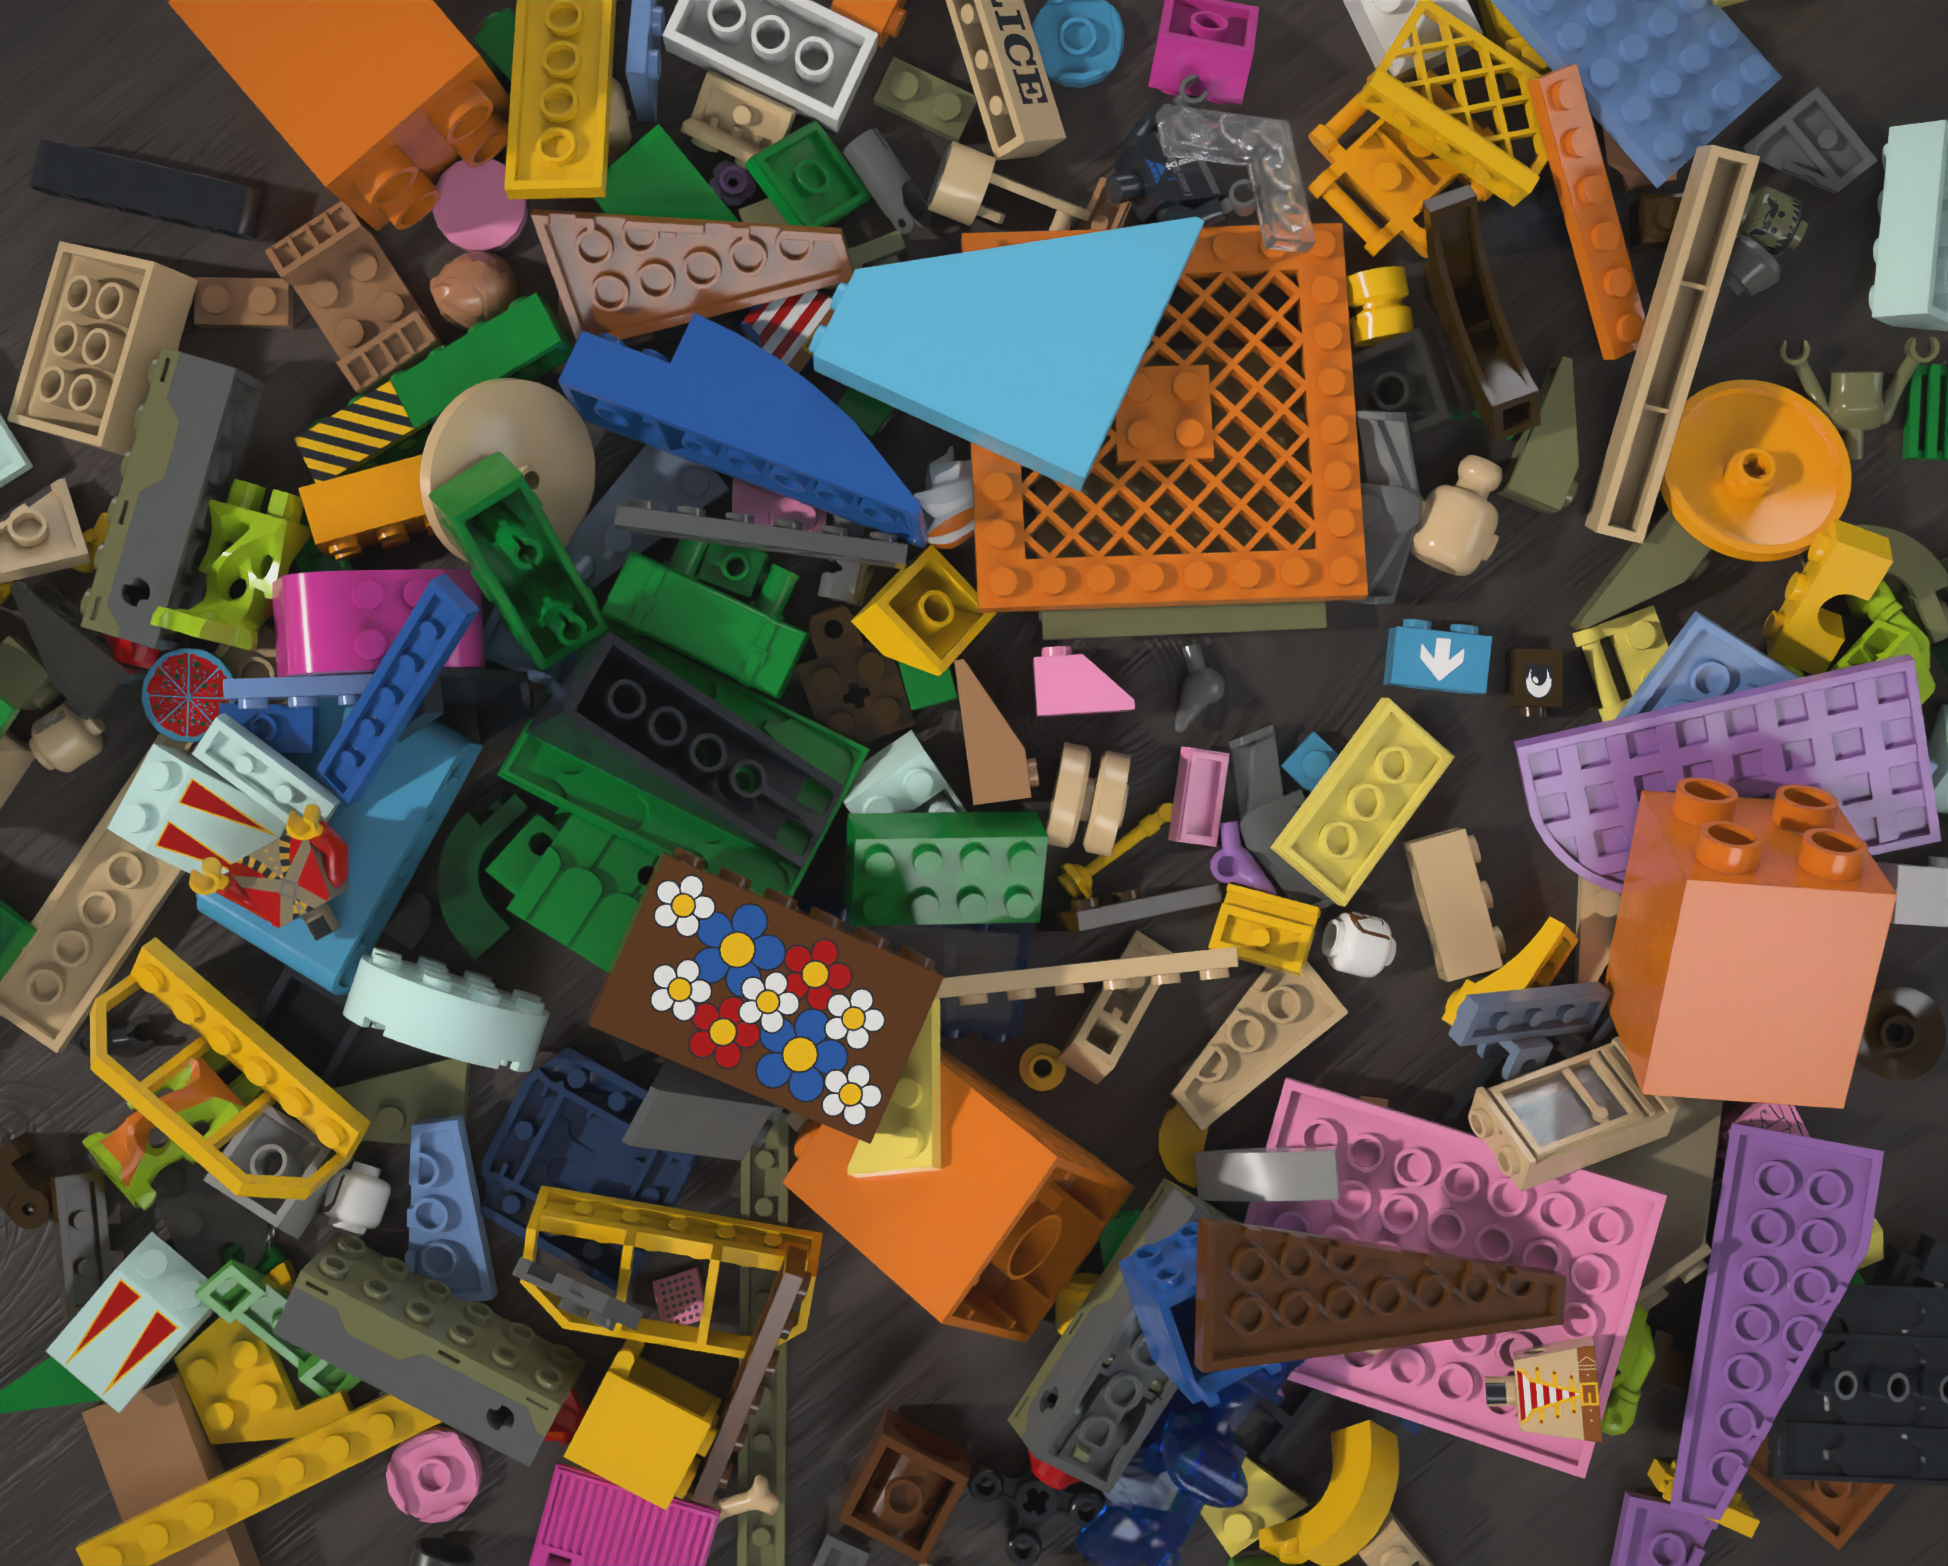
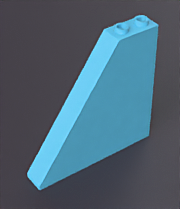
(1012, 340)

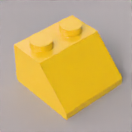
(923, 614)

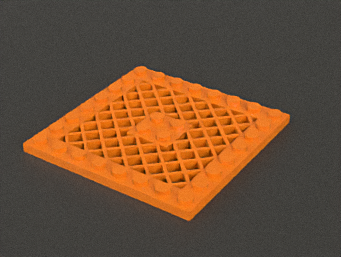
(1170, 423)

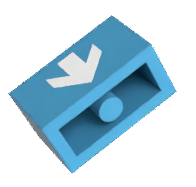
(1437, 659)

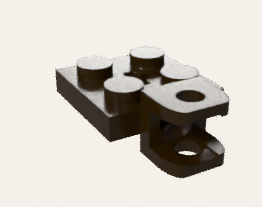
(849, 659)

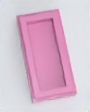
(1198, 796)

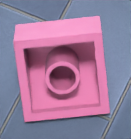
(1074, 686)

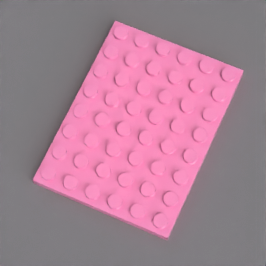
(1445, 1194)

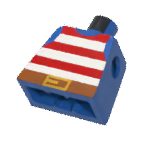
(788, 326)

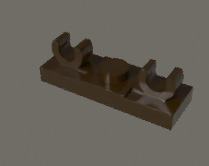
(80, 1236)

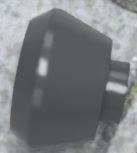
(1750, 268)

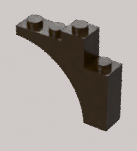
(1469, 309)

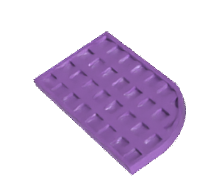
(1834, 731)

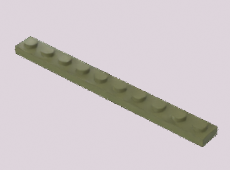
(765, 1447)

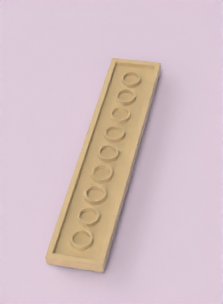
(101, 906)

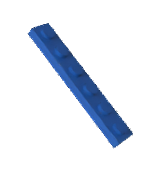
(396, 689)

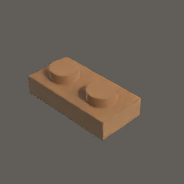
(243, 303)

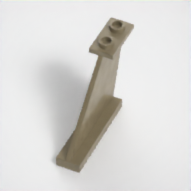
(1684, 1170)

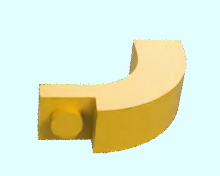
(1352, 1506)

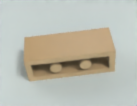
(1454, 903)

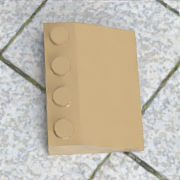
(95, 345)

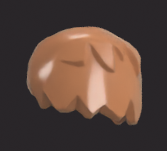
(474, 288)

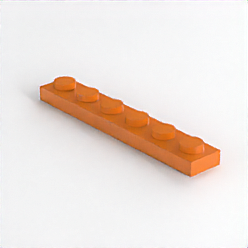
(1588, 210)

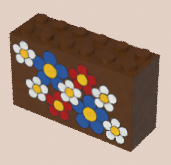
(766, 995)

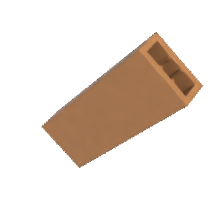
(158, 1453)

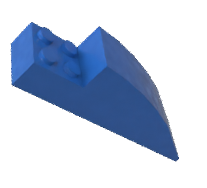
(744, 417)

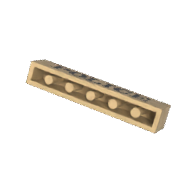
(1007, 76)

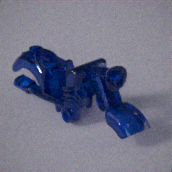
(1202, 1461)

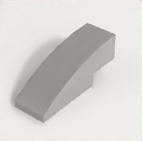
(1268, 1174)

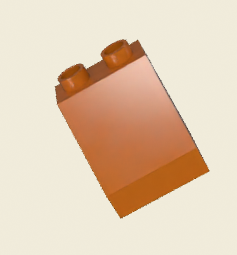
(990, 1230)

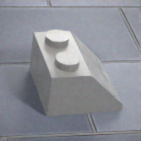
(278, 1148)

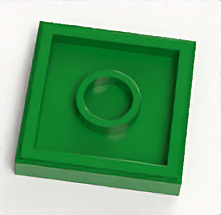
(808, 178)

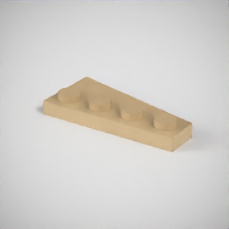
(1258, 1037)

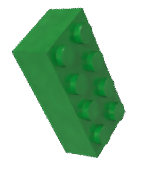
(944, 868)

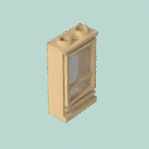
(1568, 1116)

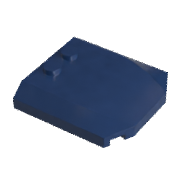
(569, 1137)

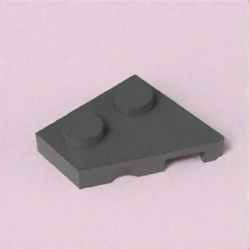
(1813, 145)
(579, 1298)

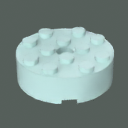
(445, 1011)

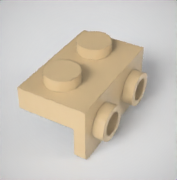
(736, 119)

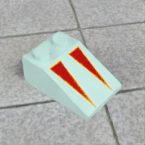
(191, 813)
(133, 1323)

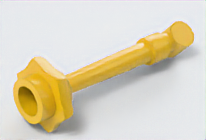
(1078, 879)

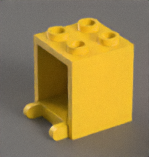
(645, 1428)

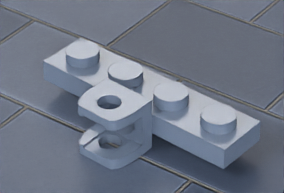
(1523, 1019)

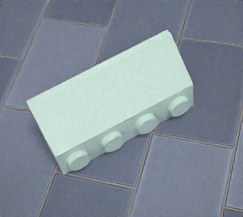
(1913, 229)

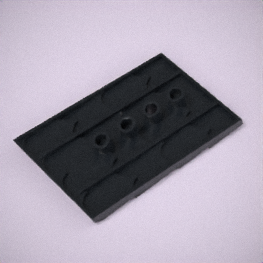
(1871, 1393)

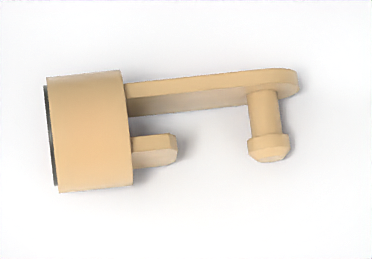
(963, 183)

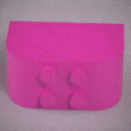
(352, 617)

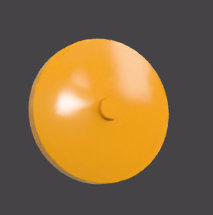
(1755, 470)

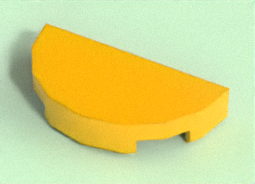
(1178, 1143)

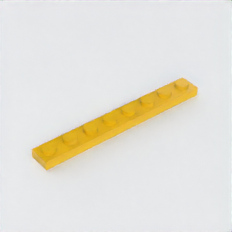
(256, 1484)

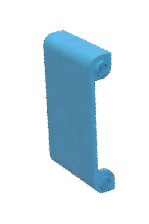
(386, 843)

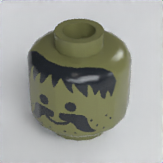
(1773, 220)

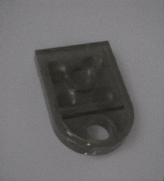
(206, 1219)

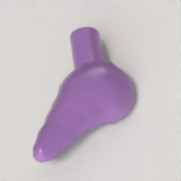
(1236, 863)

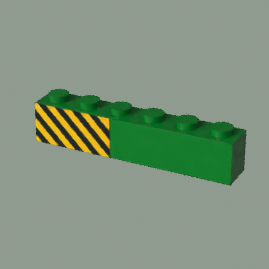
(401, 413)

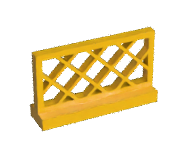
(1438, 128)

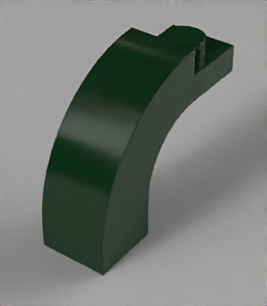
(463, 883)

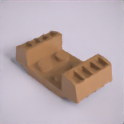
(355, 297)

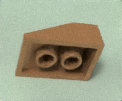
(993, 751)

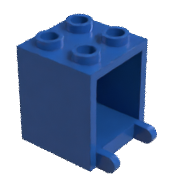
(1163, 1294)

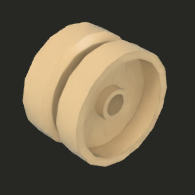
(1093, 800)

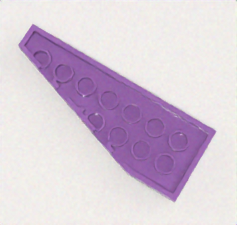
(1781, 1258)

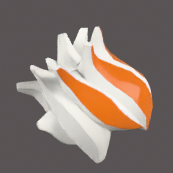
(948, 502)

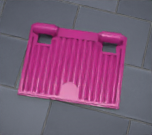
(611, 1526)

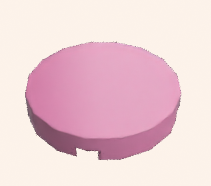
(476, 208)
(434, 1474)

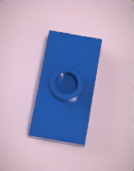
(280, 726)

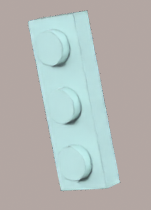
(261, 771)

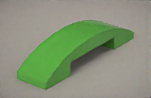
(258, 1303)

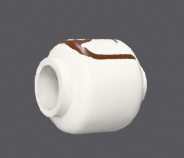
(1358, 944)
(356, 1198)

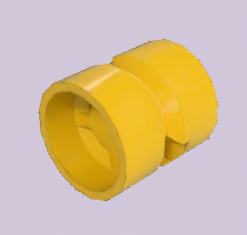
(1378, 305)

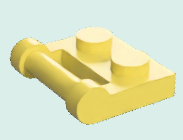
(1638, 647)

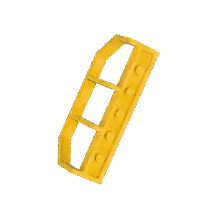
(249, 1049)
(674, 1232)

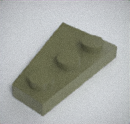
(402, 1097)

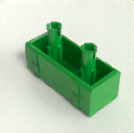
(518, 560)
(707, 624)

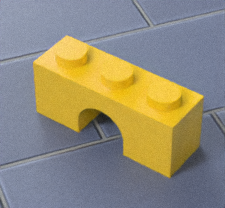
(1839, 563)

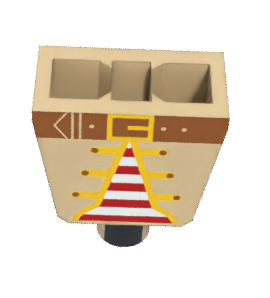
(1552, 1390)

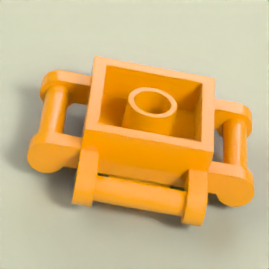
(1386, 174)

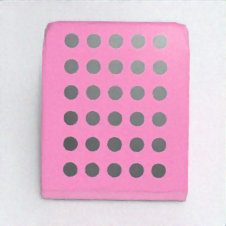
(680, 1297)

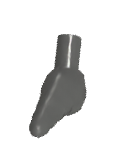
(1198, 689)

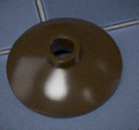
(1919, 1039)

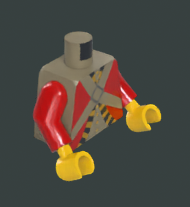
(287, 875)

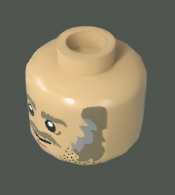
(65, 740)

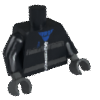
(1172, 187)

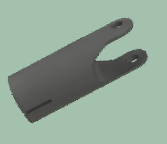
(888, 181)

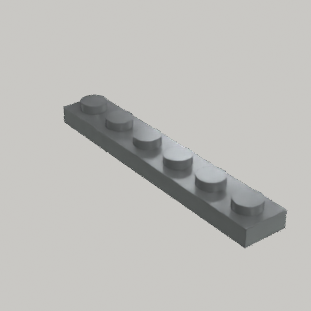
(740, 531)

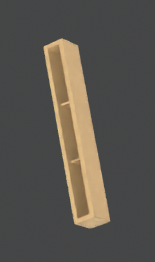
(1671, 341)

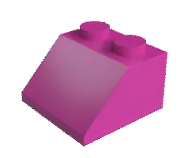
(1205, 40)

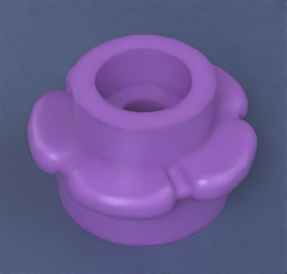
(730, 195)

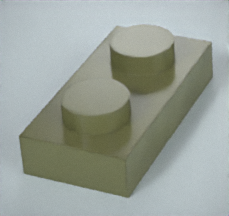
(926, 100)

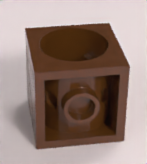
(905, 1486)

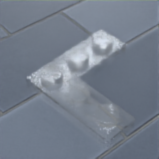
(1253, 142)

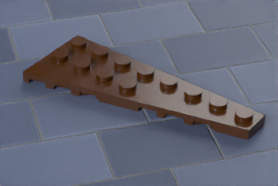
(1311, 1295)

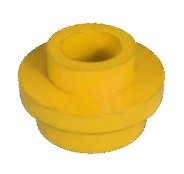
(1031, 1056)

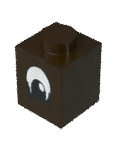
(1533, 681)

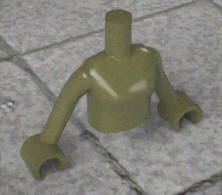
(1857, 396)

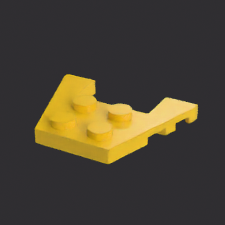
(244, 1386)

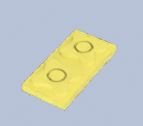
(1362, 802)

